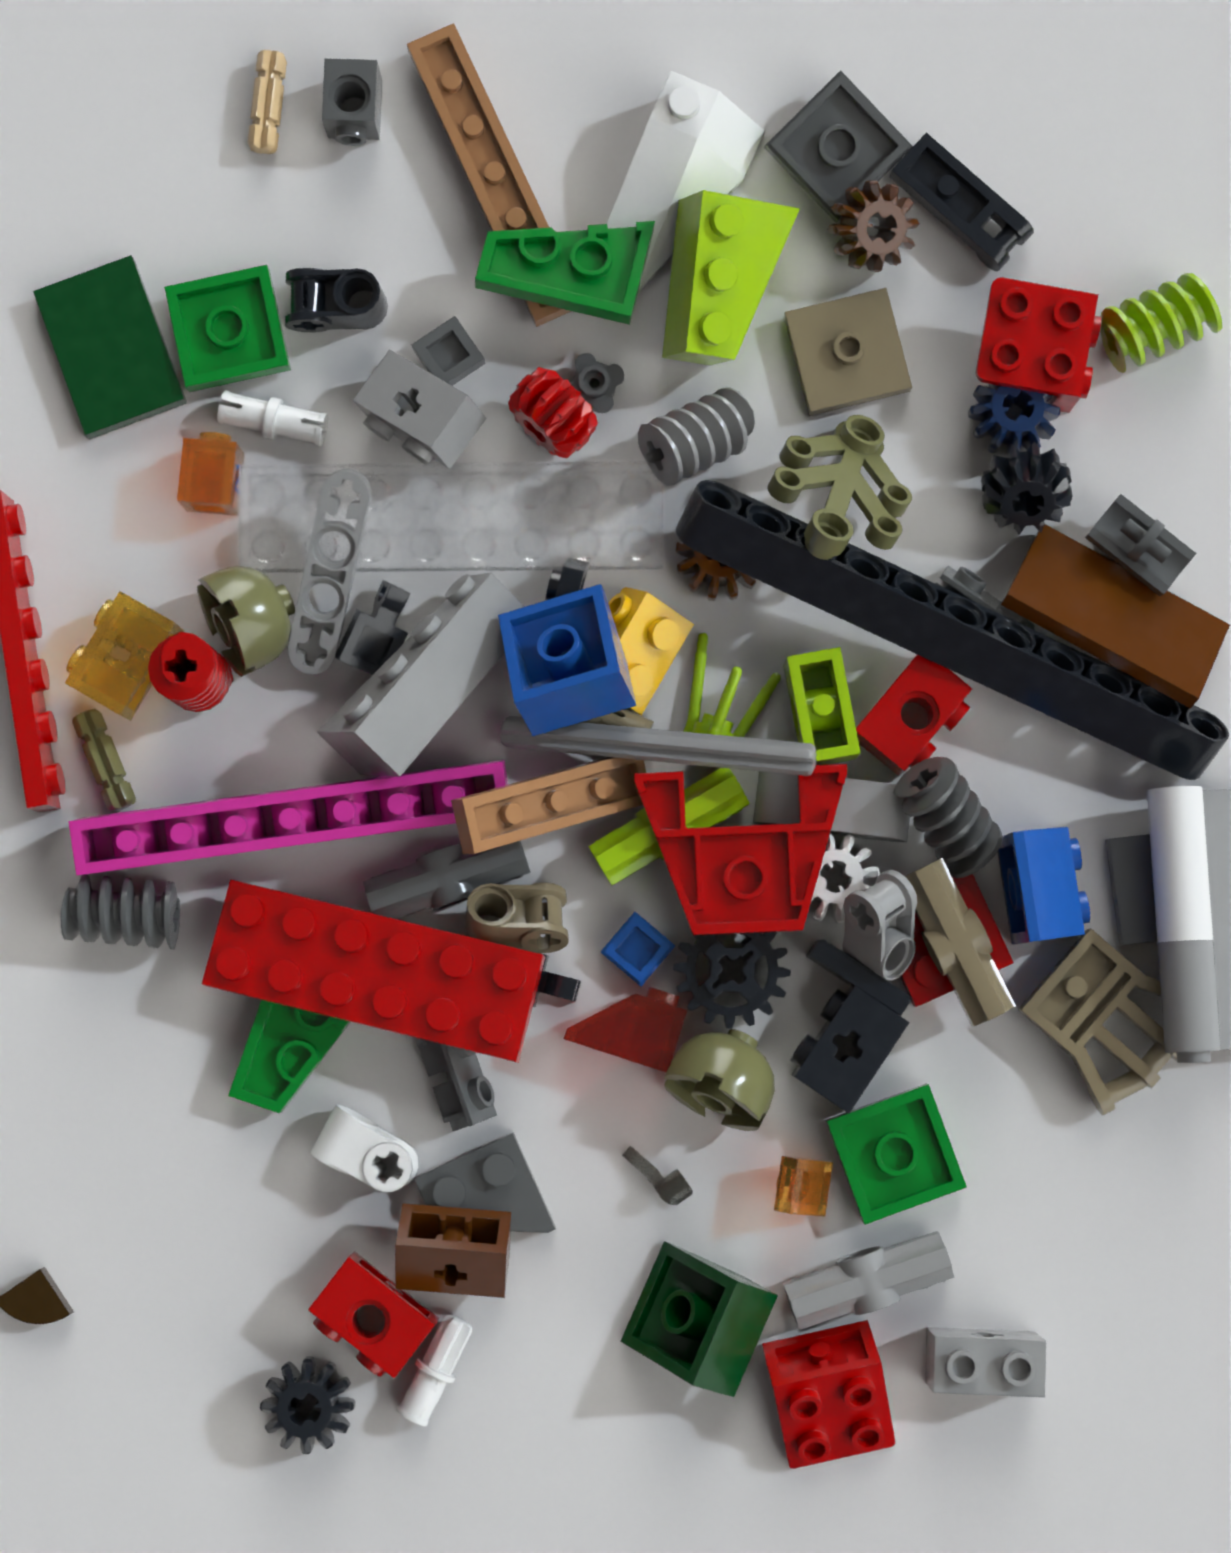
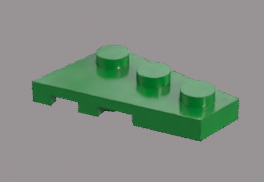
(282, 1054)

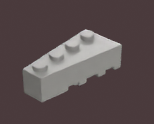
(424, 680)

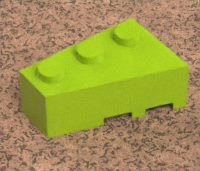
(720, 272)

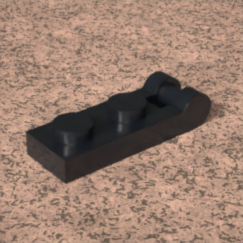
(961, 201)

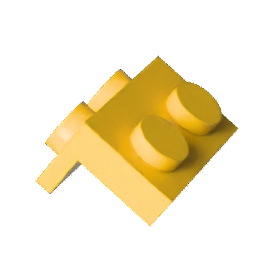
(650, 639)

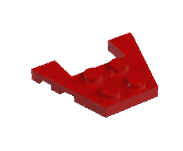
(744, 874)

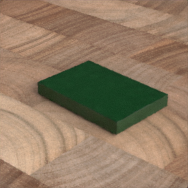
(110, 347)

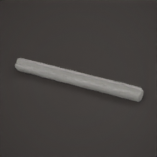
(666, 746)

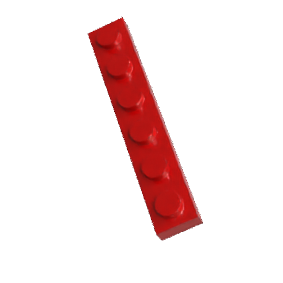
(25, 672)

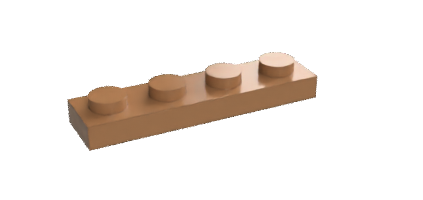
(546, 803)

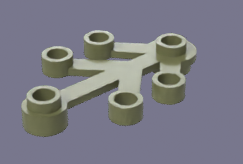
(860, 444)

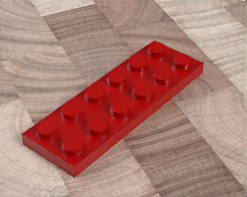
(374, 970)

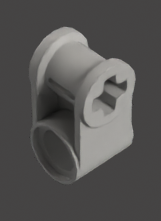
(882, 925)

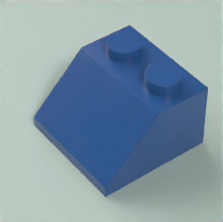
(565, 660)
(1042, 885)

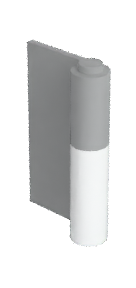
(1193, 916)

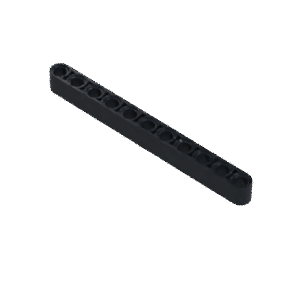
(952, 632)

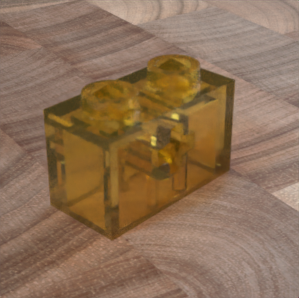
(112, 681)

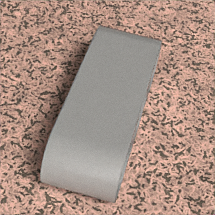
(863, 809)

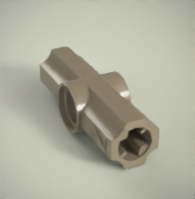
(959, 944)

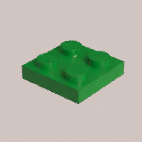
(227, 328)
(896, 1153)

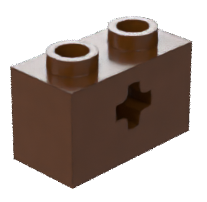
(452, 1250)

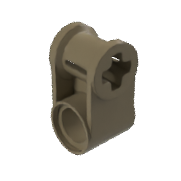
(520, 916)

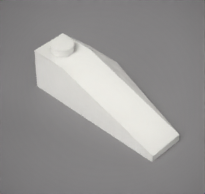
(688, 146)

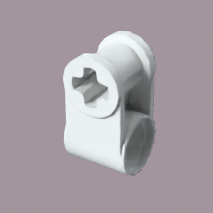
(356, 1147)

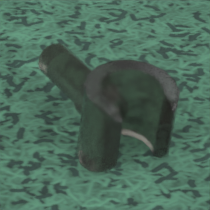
(671, 1189)

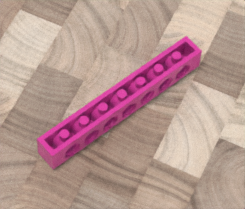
(277, 818)

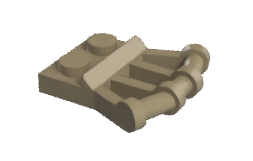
(1080, 998)

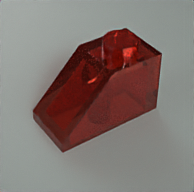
(635, 1029)

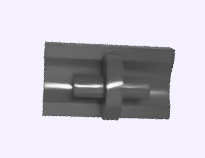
(1140, 545)

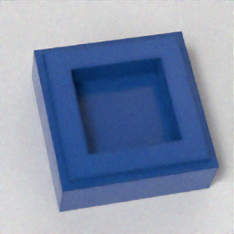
(637, 949)

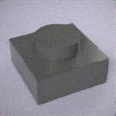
(449, 352)

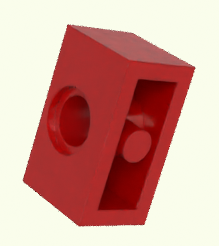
(922, 683)
(405, 1318)

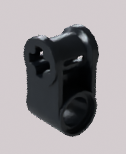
(323, 297)

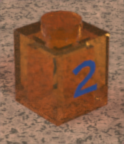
(210, 474)

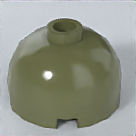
(247, 615)
(724, 1076)

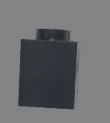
(876, 1034)

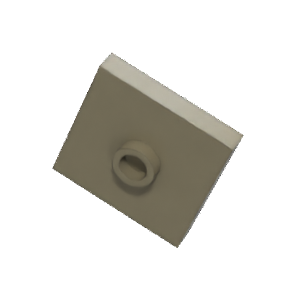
(847, 351)

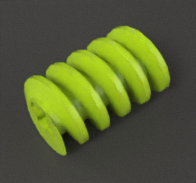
(1158, 317)

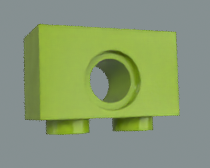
(822, 705)

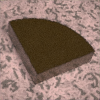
(36, 1300)

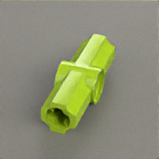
(635, 844)

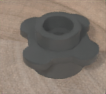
(608, 376)

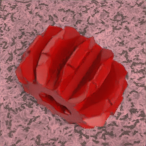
(552, 412)

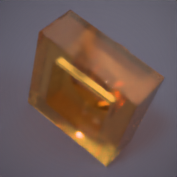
(803, 1186)

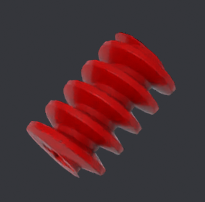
(177, 658)

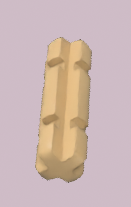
(267, 102)

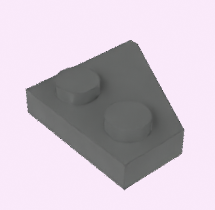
(490, 1179)

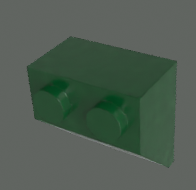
(698, 1320)

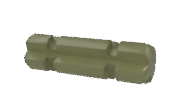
(104, 760)

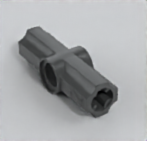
(442, 879)

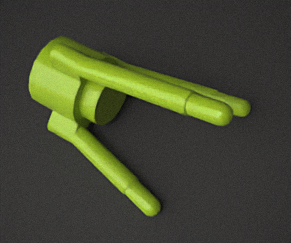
(717, 723)

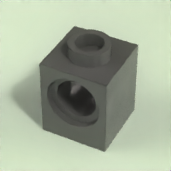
(346, 80)

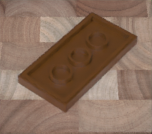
(1116, 616)

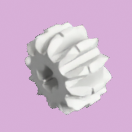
(850, 870)

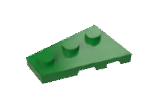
(570, 270)

